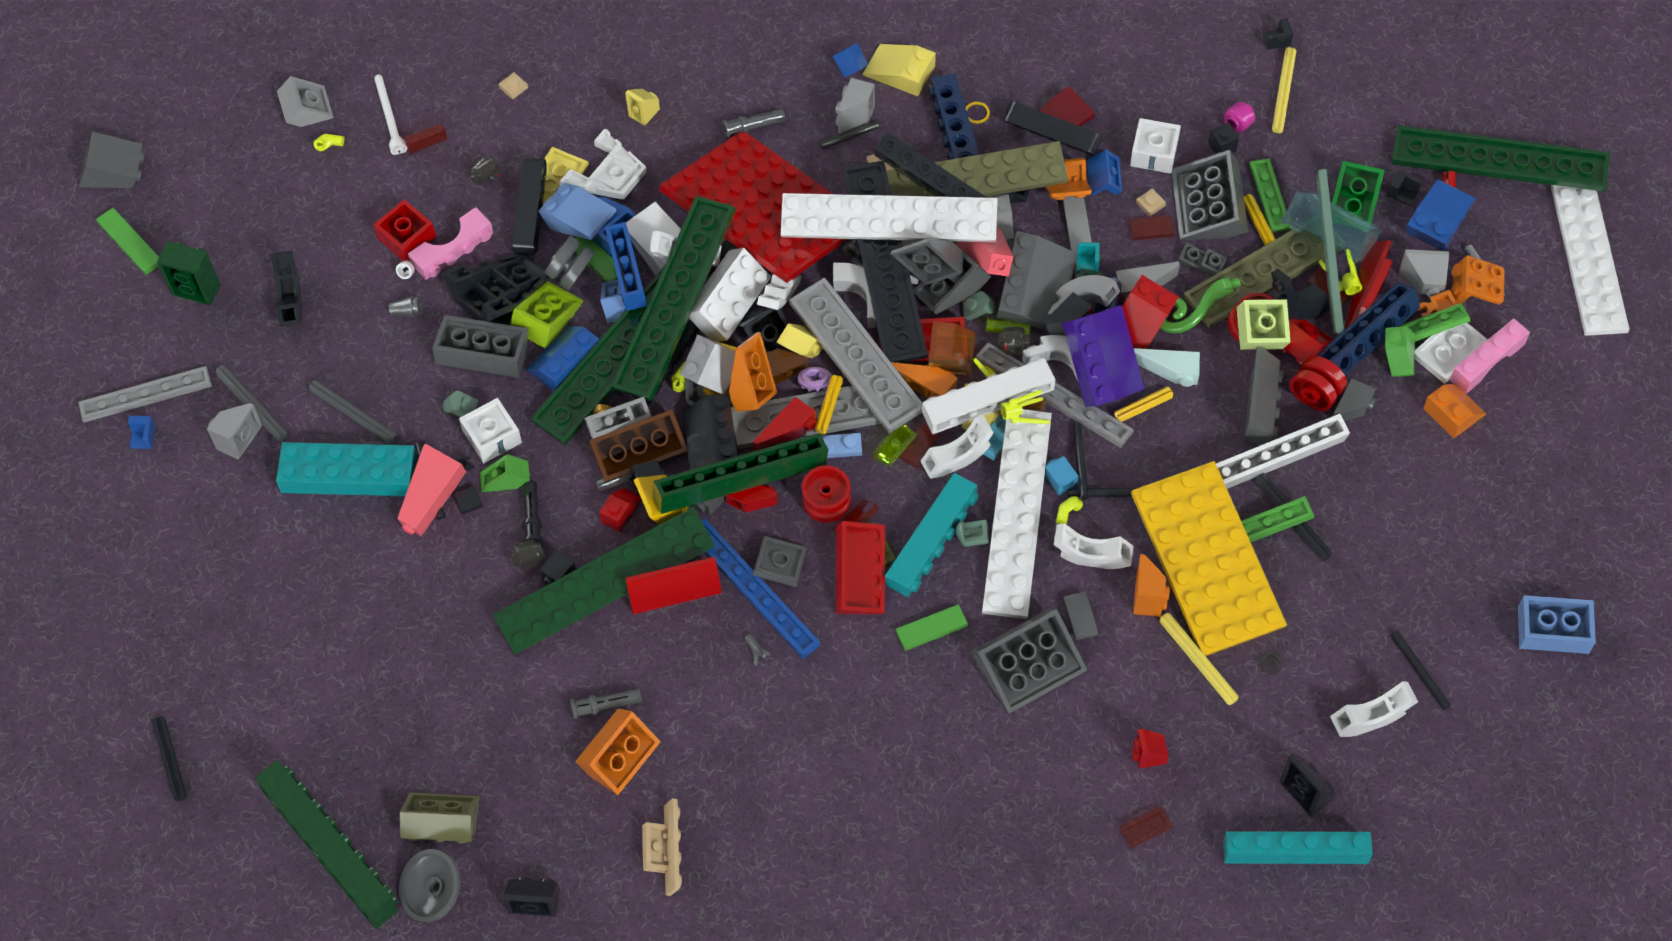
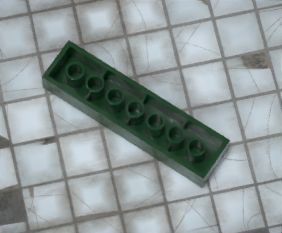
(328, 844)

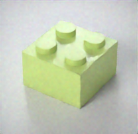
(1263, 324)

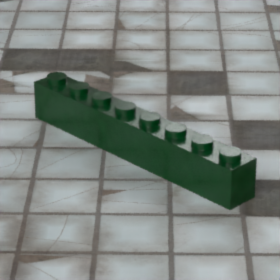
(739, 473)

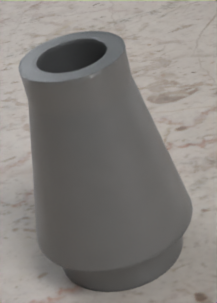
(406, 307)

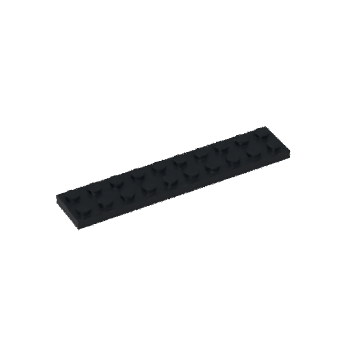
(886, 277)

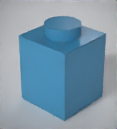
(1061, 475)

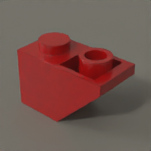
(753, 498)
(1149, 749)

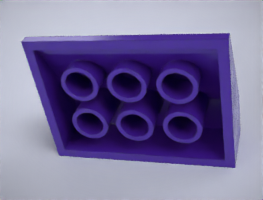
(1103, 356)

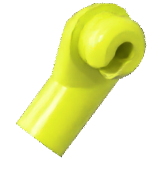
(328, 140)
(678, 381)
(1070, 504)

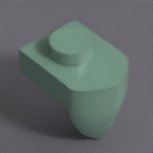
(978, 305)
(459, 404)
(972, 533)

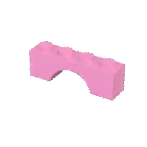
(431, 259)
(1477, 365)

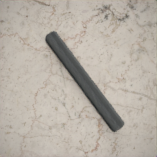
(246, 397)
(352, 411)

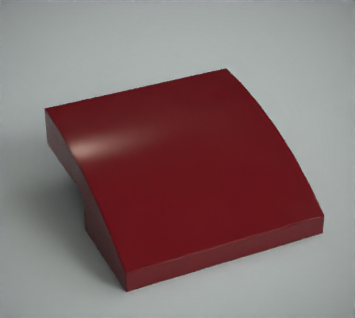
(1069, 107)

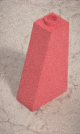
(990, 256)
(429, 489)

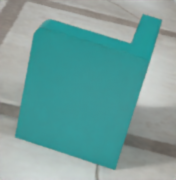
(1087, 256)

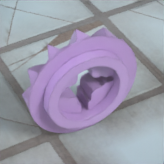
(807, 378)

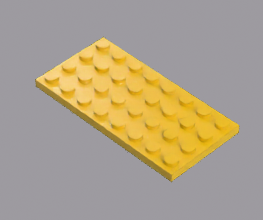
(1208, 559)

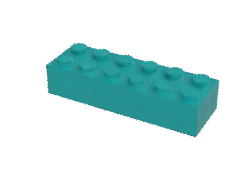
(346, 469)

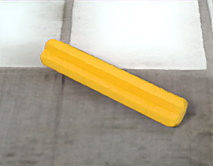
(1258, 219)
(828, 404)
(1143, 404)

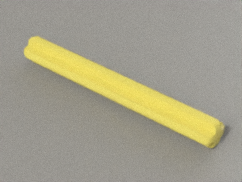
(1284, 90)
(1199, 659)

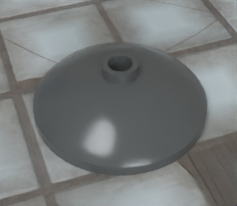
(421, 882)

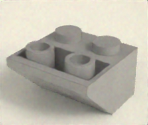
(856, 105)

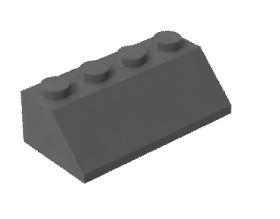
(481, 346)
(1263, 398)

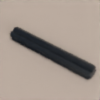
(169, 758)

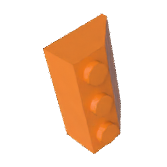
(618, 751)

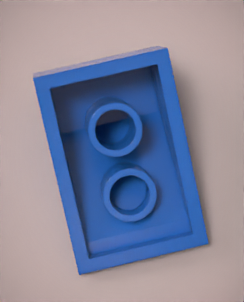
(1440, 215)

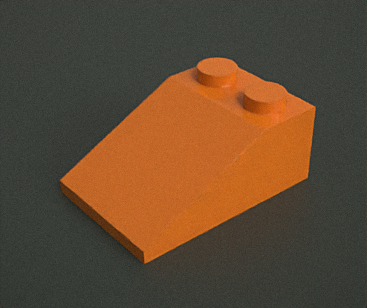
(751, 376)

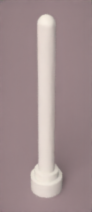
(396, 142)

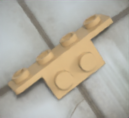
(662, 848)

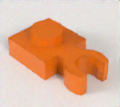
(1437, 303)

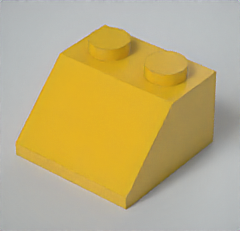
(645, 489)

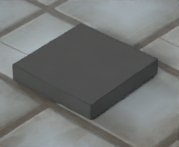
(780, 561)

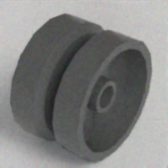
(566, 260)

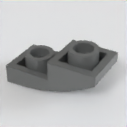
(1206, 262)
(1080, 615)

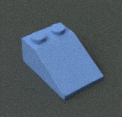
(576, 212)

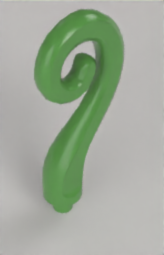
(1216, 291)

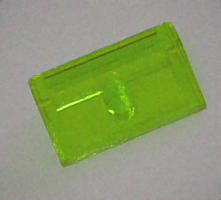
(894, 445)

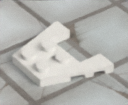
(616, 173)

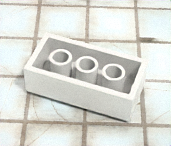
(728, 294)

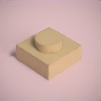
(513, 85)
(1150, 202)

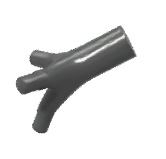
(756, 649)

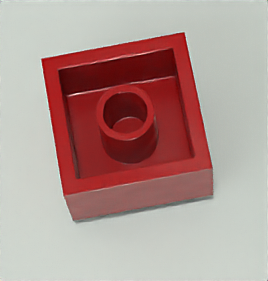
(404, 230)

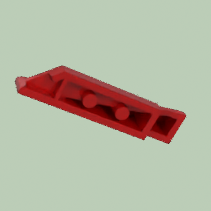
(1372, 277)

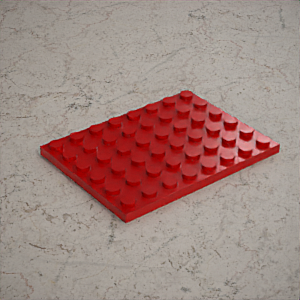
(753, 181)

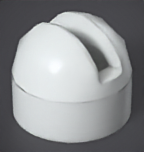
(405, 275)

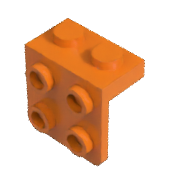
(1077, 184)
(1479, 280)

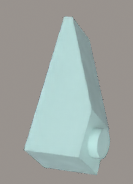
(1175, 366)

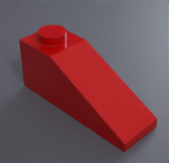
(787, 426)

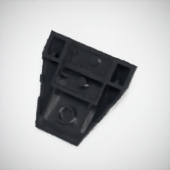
(494, 287)

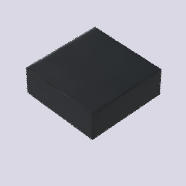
(468, 500)

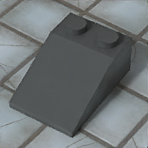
(931, 259)
(954, 289)

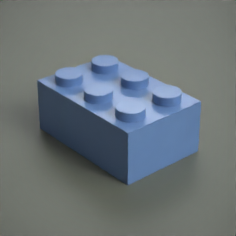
(1556, 624)

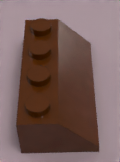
(636, 444)

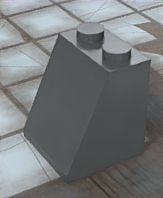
(111, 162)

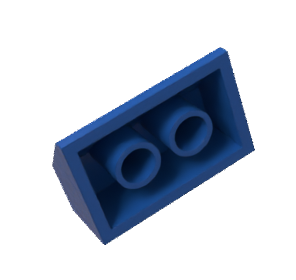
(562, 356)

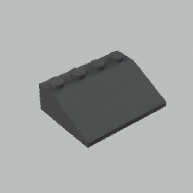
(1210, 198)
(1034, 278)
(1029, 660)

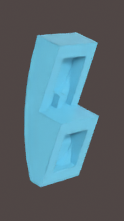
(996, 439)

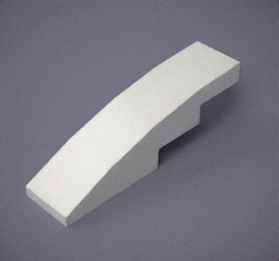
(778, 292)

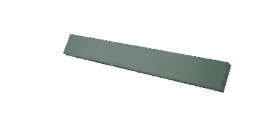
(1329, 253)

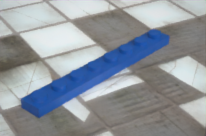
(760, 595)

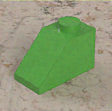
(1400, 351)
(505, 474)

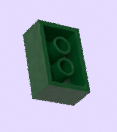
(188, 273)

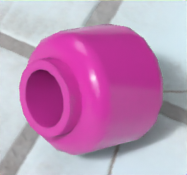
(1239, 116)

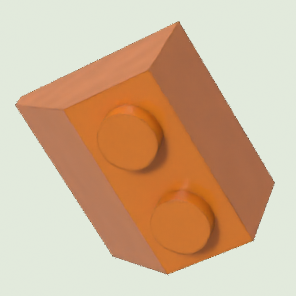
(1453, 409)
(1150, 589)

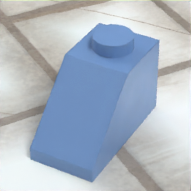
(612, 300)

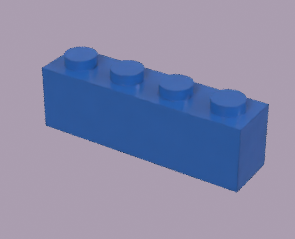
(626, 266)

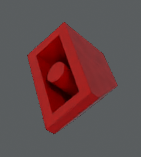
(619, 509)

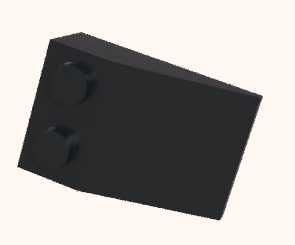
(1306, 785)

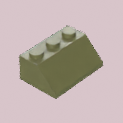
(439, 817)

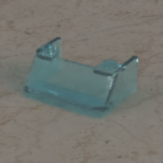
(1348, 229)

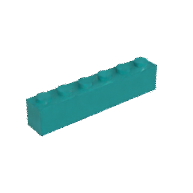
(931, 535)
(1297, 847)

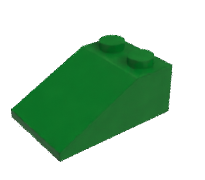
(1358, 189)

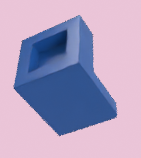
(850, 60)
(142, 432)

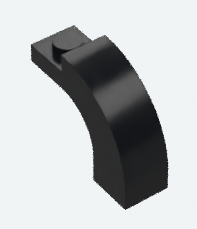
(288, 288)
(1303, 304)

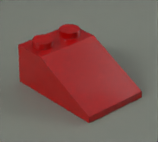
(1146, 310)

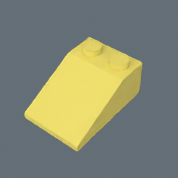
(901, 67)

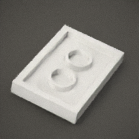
(1448, 349)

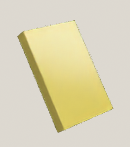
(557, 166)

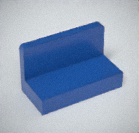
(1104, 173)

